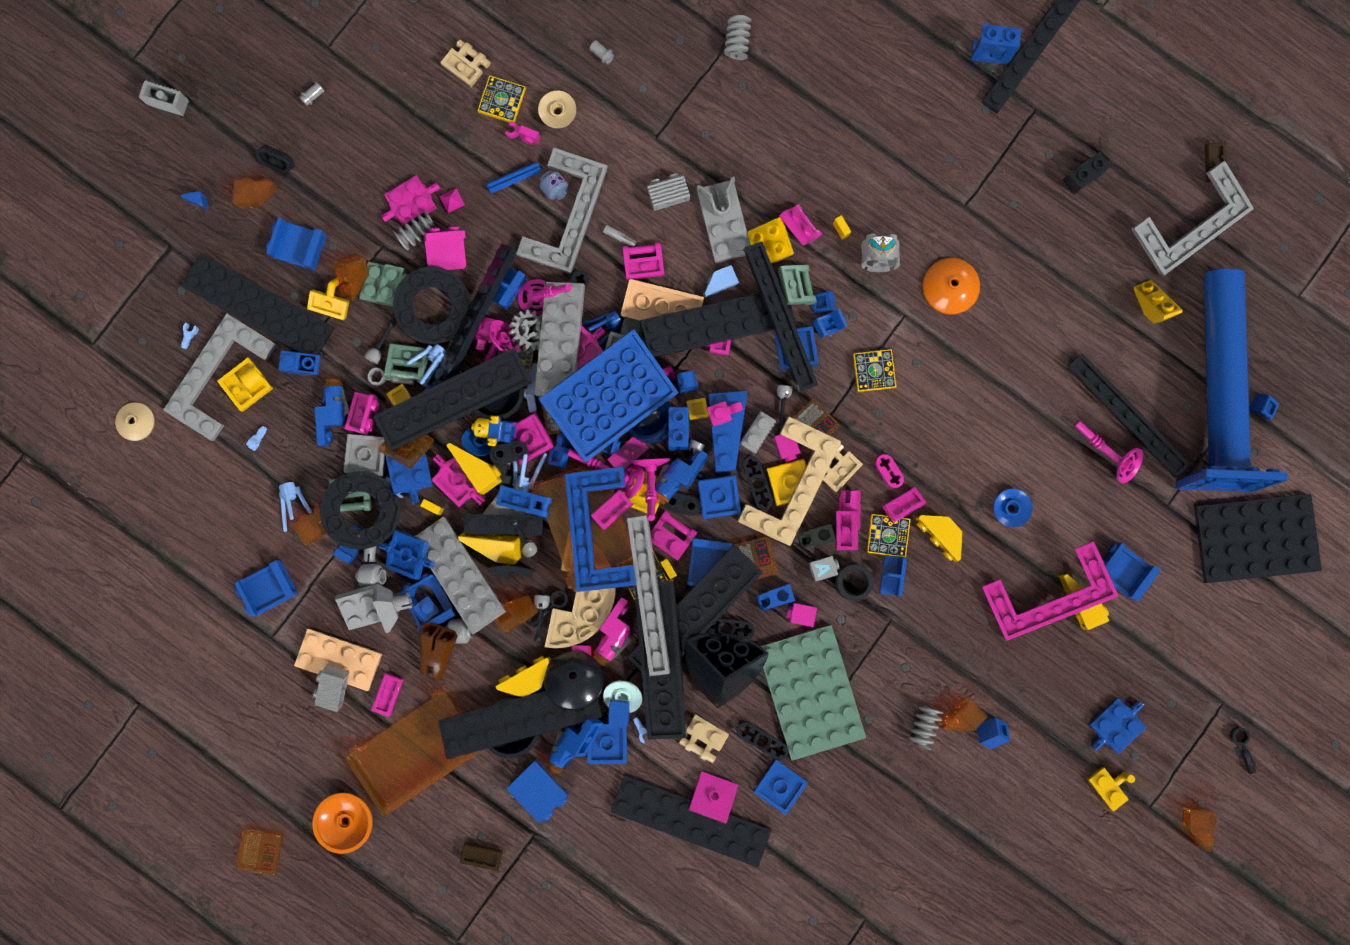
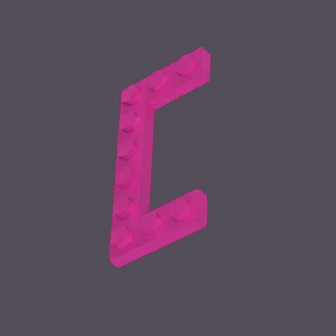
(1085, 598)

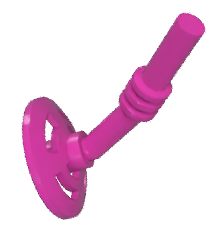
(538, 296)
(499, 339)
(1124, 463)
(598, 465)
(651, 494)

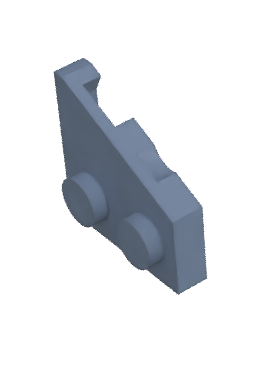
(529, 392)

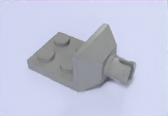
(371, 606)

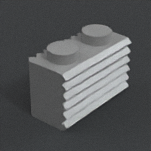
(163, 98)
(668, 192)
(757, 433)
(331, 688)

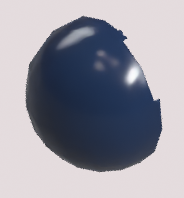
(653, 427)

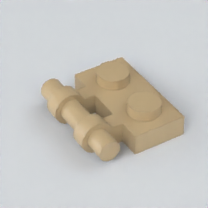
(463, 68)
(842, 471)
(707, 733)

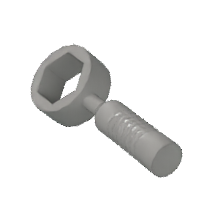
(393, 380)

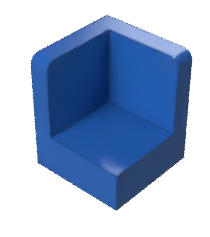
(993, 733)

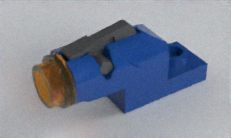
(332, 413)
(678, 474)
(572, 743)

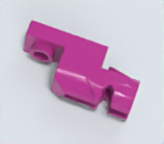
(848, 520)

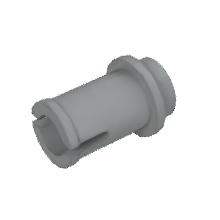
(603, 53)
(311, 94)
(372, 551)

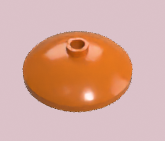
(942, 294)
(333, 832)

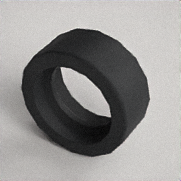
(868, 582)

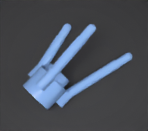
(436, 355)
(522, 483)
(288, 492)

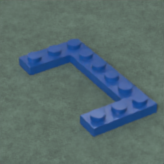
(581, 534)

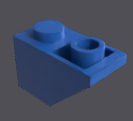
(299, 363)

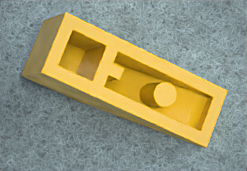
(480, 473)
(496, 547)
(1090, 617)

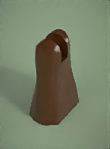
(435, 648)

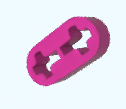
(892, 468)

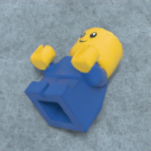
(494, 430)

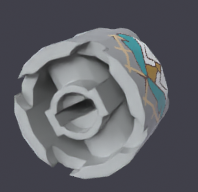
(880, 253)

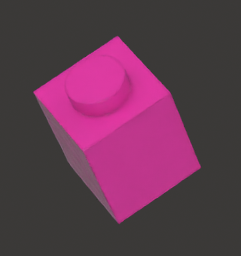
(786, 448)
(801, 614)

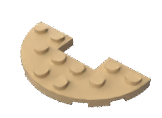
(586, 618)

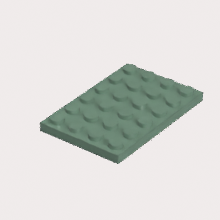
(812, 693)

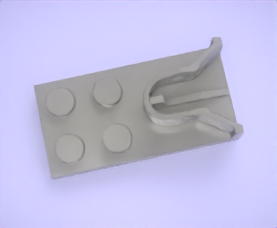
(723, 220)

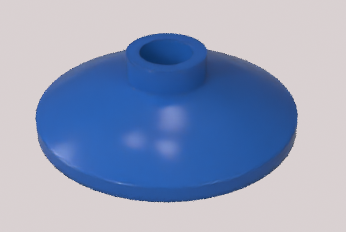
(475, 445)
(1021, 504)

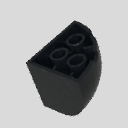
(723, 665)

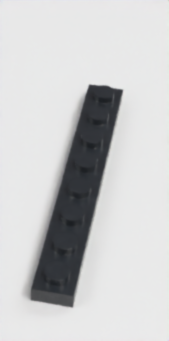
(1029, 54)
(475, 313)
(780, 316)
(1128, 415)

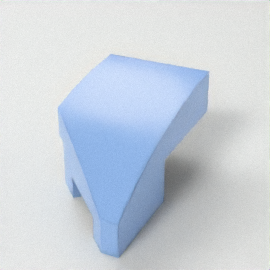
(720, 280)

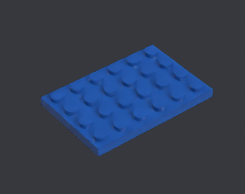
(608, 395)

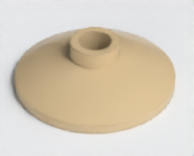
(553, 101)
(143, 422)

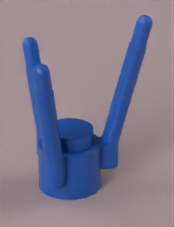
(609, 320)

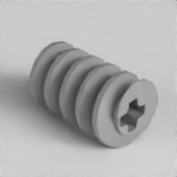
(736, 37)
(415, 231)
(925, 727)

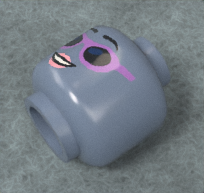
(553, 185)

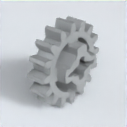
(520, 329)

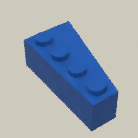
(727, 435)

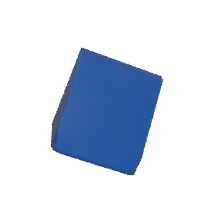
(196, 198)
(824, 303)
(1264, 406)
(619, 712)

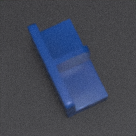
(509, 288)
(893, 575)

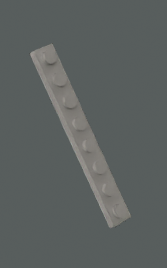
(648, 595)

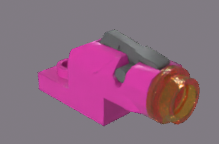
(616, 635)

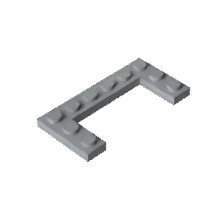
(593, 177)
(1235, 207)
(181, 403)

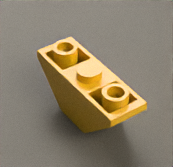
(1155, 303)
(943, 534)
(526, 680)

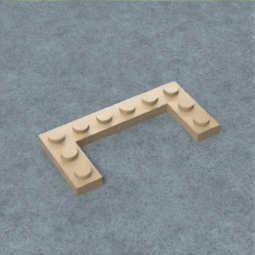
(802, 497)

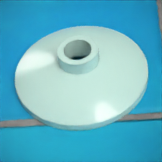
(623, 691)

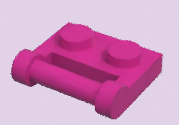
(800, 225)
(643, 267)
(669, 542)

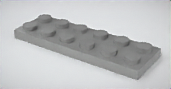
(559, 337)
(460, 576)

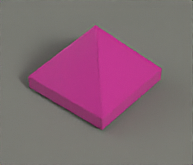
(452, 200)

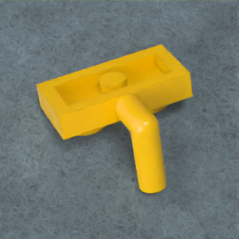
(327, 303)
(1109, 788)

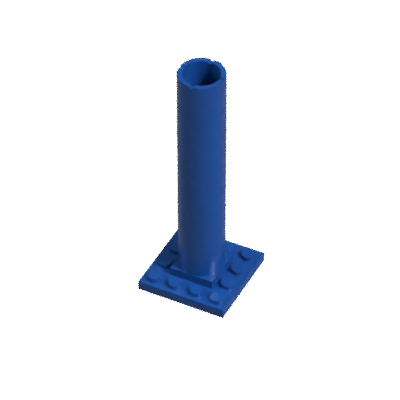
(1228, 392)

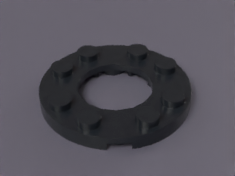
(422, 279)
(359, 482)

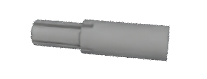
(619, 235)

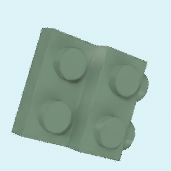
(381, 283)

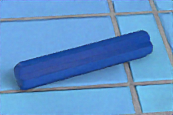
(514, 177)

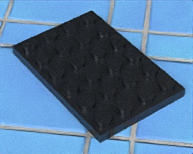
(1257, 538)

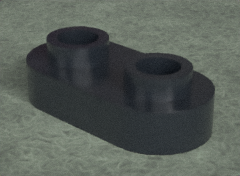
(275, 160)
(508, 452)
(681, 505)

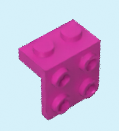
(445, 248)
(362, 412)

